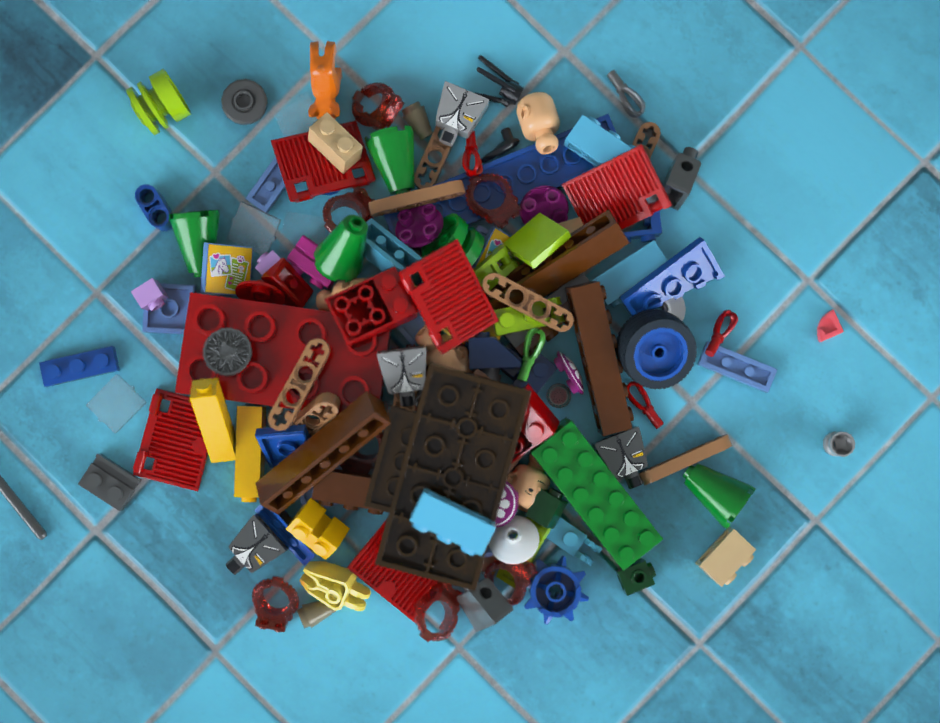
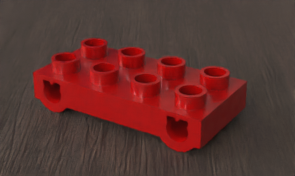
(277, 342)

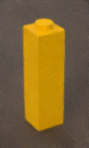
(213, 419)
(248, 455)

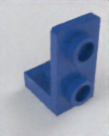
(653, 230)

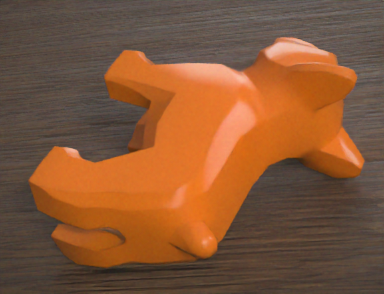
(324, 81)

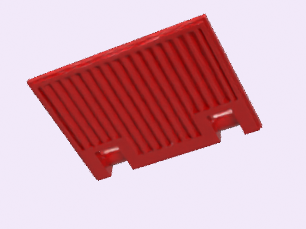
(304, 163)
(618, 186)
(449, 296)
(173, 442)
(395, 586)

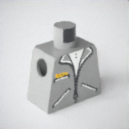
(459, 112)
(404, 372)

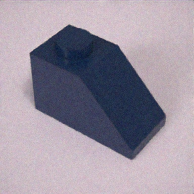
(490, 353)

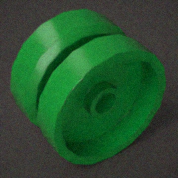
(457, 228)

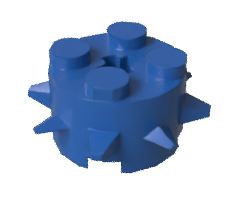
(562, 602)

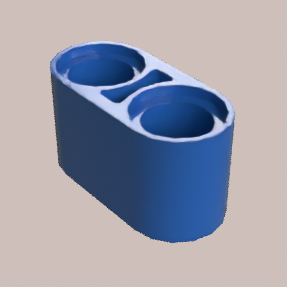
(154, 208)

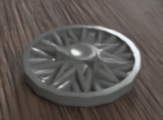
(244, 101)
(227, 351)

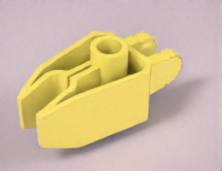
(334, 586)

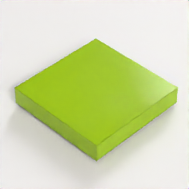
(537, 240)

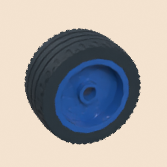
(656, 349)

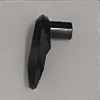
(507, 145)

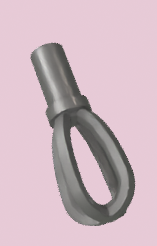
(623, 87)

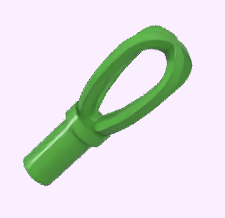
(529, 361)

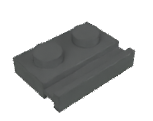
(109, 482)

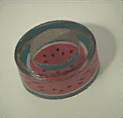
(558, 395)

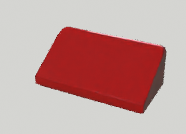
(289, 282)

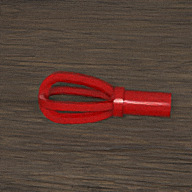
(472, 148)
(718, 338)
(648, 410)

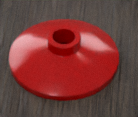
(259, 292)

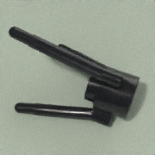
(510, 88)

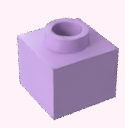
(266, 261)
(150, 295)

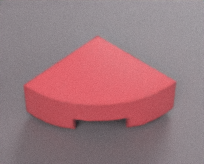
(828, 326)

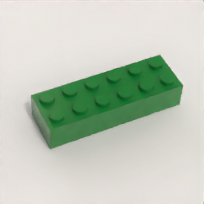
(596, 494)

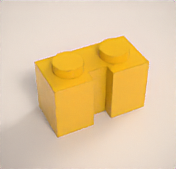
(317, 529)

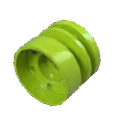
(158, 102)

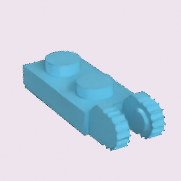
(570, 540)

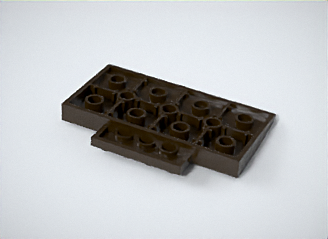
(454, 447)

